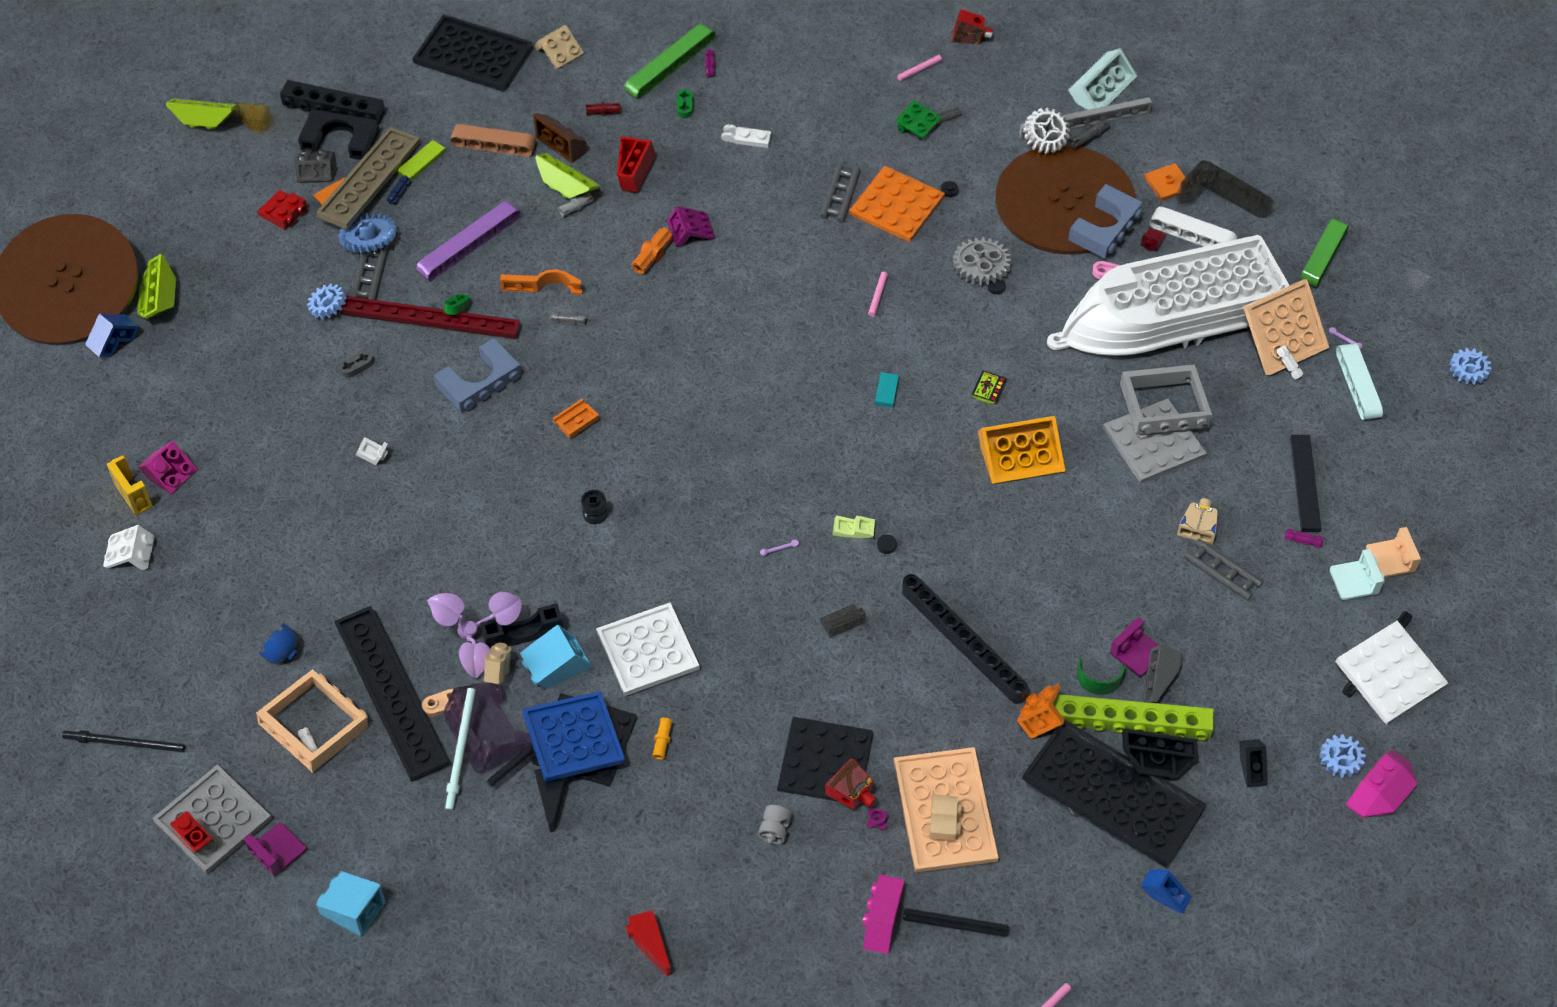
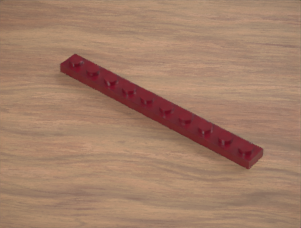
(430, 317)

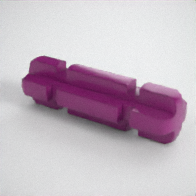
(710, 63)
(1304, 538)

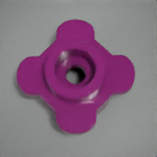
(881, 815)

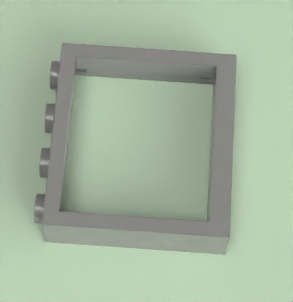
(1161, 377)

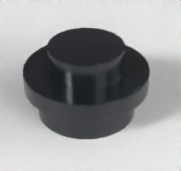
(949, 188)

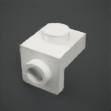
(371, 451)

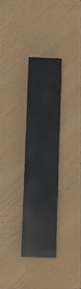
(1305, 483)

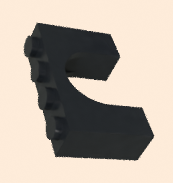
(322, 123)

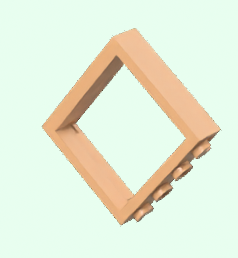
(291, 743)

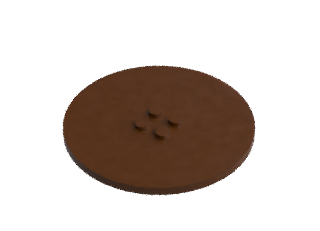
(1047, 193)
(65, 275)

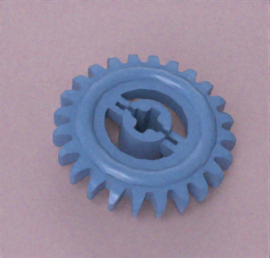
(368, 230)

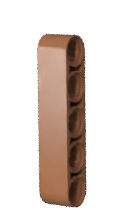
(493, 140)

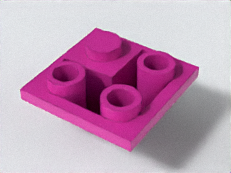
(168, 467)

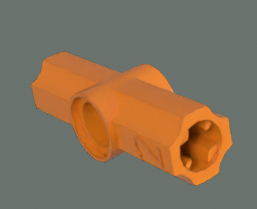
(652, 250)

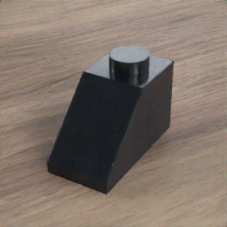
(1253, 762)

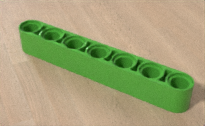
(669, 61)

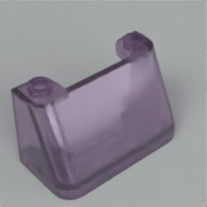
(489, 732)

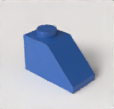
(1166, 889)

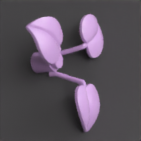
(447, 610)

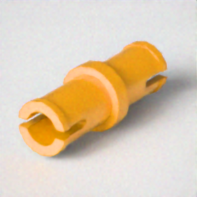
(662, 738)

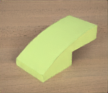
(856, 528)

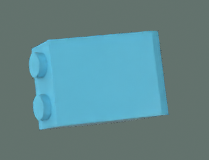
(554, 658)
(352, 902)

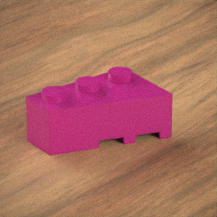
(882, 913)

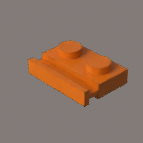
(576, 418)

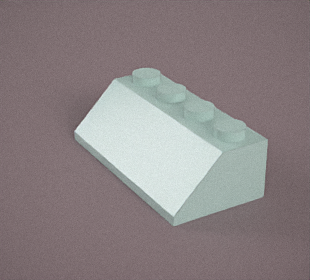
(1103, 81)

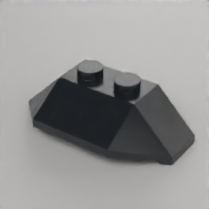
(1159, 753)

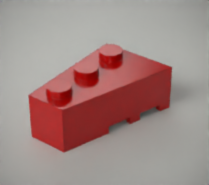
(634, 162)

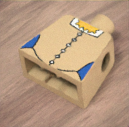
(1199, 522)

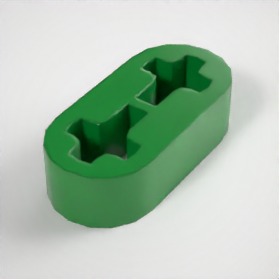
(688, 103)
(456, 304)

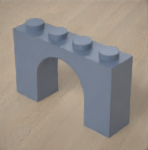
(1104, 239)
(467, 394)

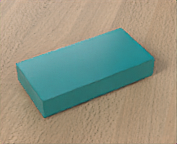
(886, 389)

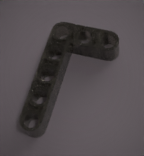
(1225, 185)

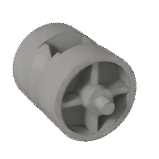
(773, 828)

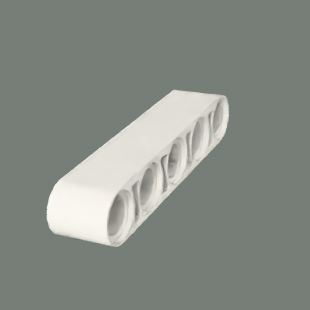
(1189, 228)

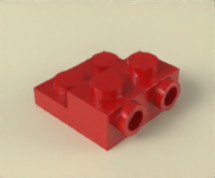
(283, 209)

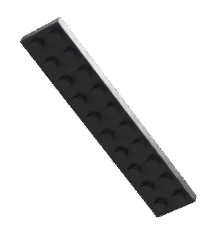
(391, 694)

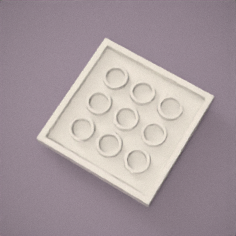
(647, 649)
(1391, 672)

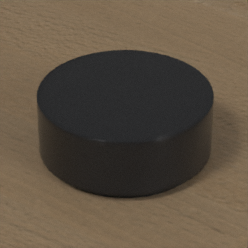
(996, 288)
(886, 544)

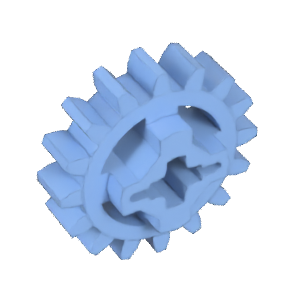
(325, 302)
(1470, 366)
(1344, 763)

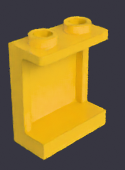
(134, 495)

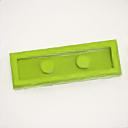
(421, 160)

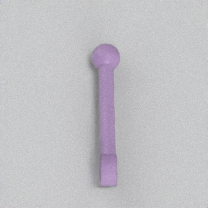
(1332, 331)
(794, 543)

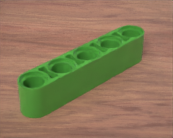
(1324, 252)

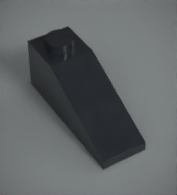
(551, 796)

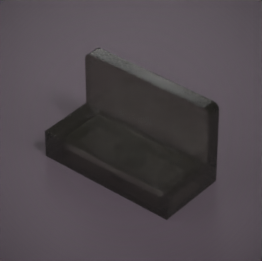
(843, 620)

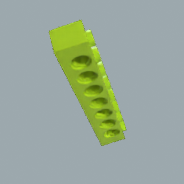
(1140, 712)

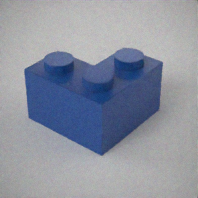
(108, 332)

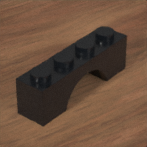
(522, 631)

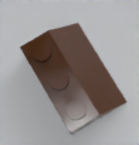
(559, 137)

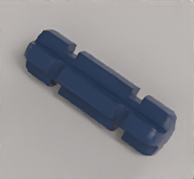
(398, 189)

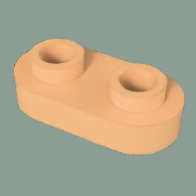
(440, 700)

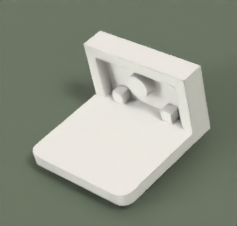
(129, 545)

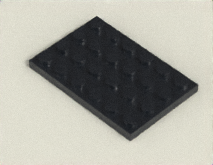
(473, 52)

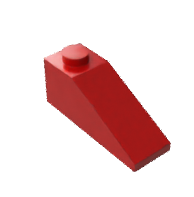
(648, 939)

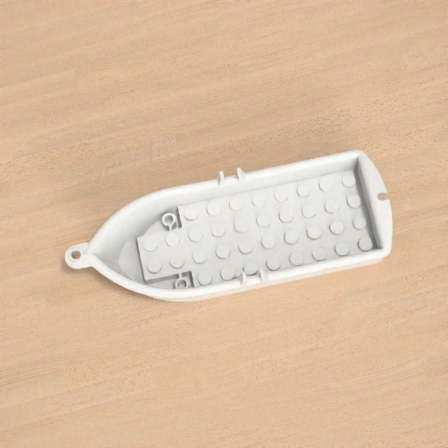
(1172, 299)

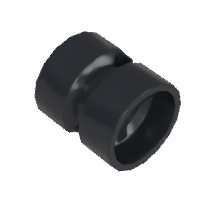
(594, 507)

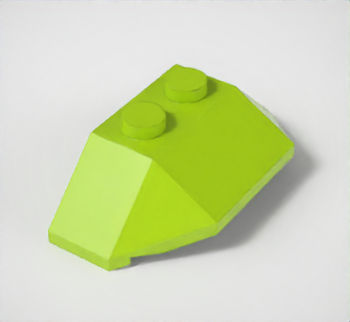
(200, 112)
(563, 177)
(156, 288)

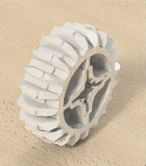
(1059, 132)

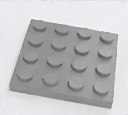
(1153, 452)
(223, 813)

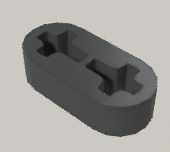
(356, 364)

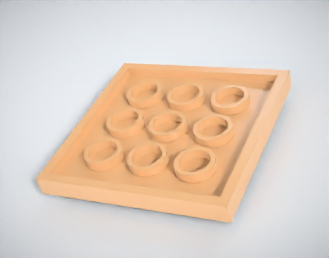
(1288, 320)

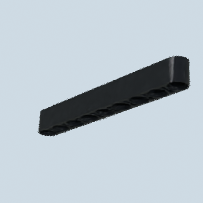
(965, 646)

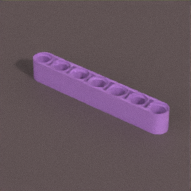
(468, 240)

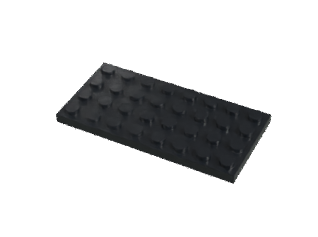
(1111, 793)

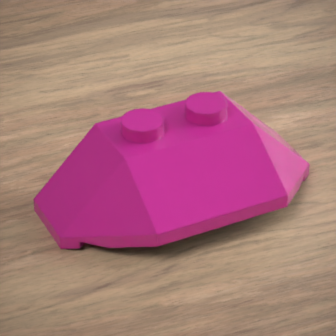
(1384, 787)

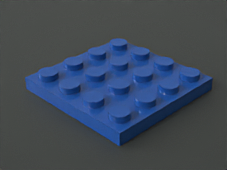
(573, 736)

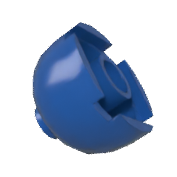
(280, 645)

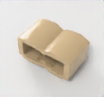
(497, 663)
(944, 817)

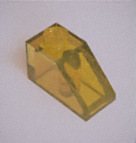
(254, 116)

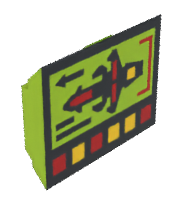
(988, 387)

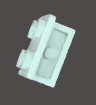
(1358, 577)

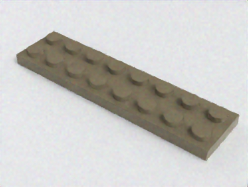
(368, 178)

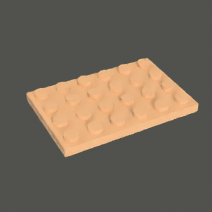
(950, 775)

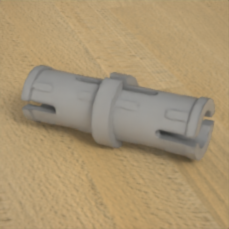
(575, 204)

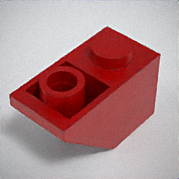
(190, 832)

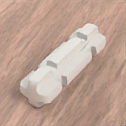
(1289, 362)
(307, 739)

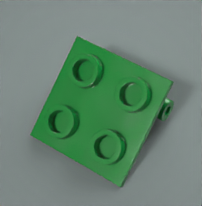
(917, 119)

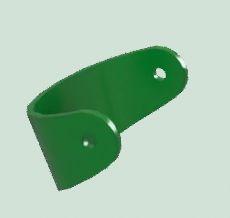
(1096, 687)

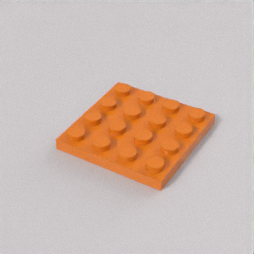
(897, 203)

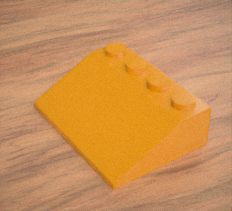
(1022, 449)

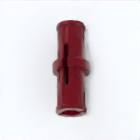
(603, 108)

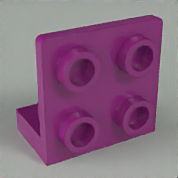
(687, 223)
(1133, 647)
(275, 848)

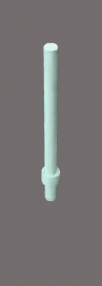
(453, 787)

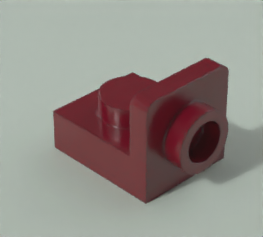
(1152, 239)

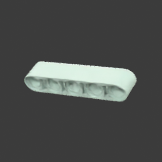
(1359, 381)

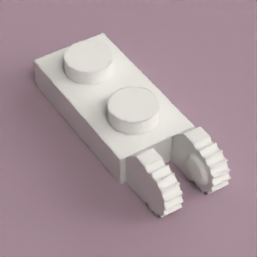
(746, 136)

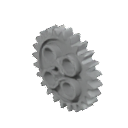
(981, 261)

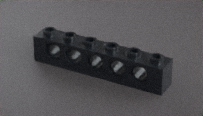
(309, 97)

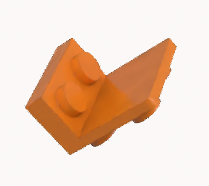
(1039, 712)

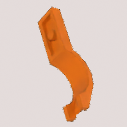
(534, 283)

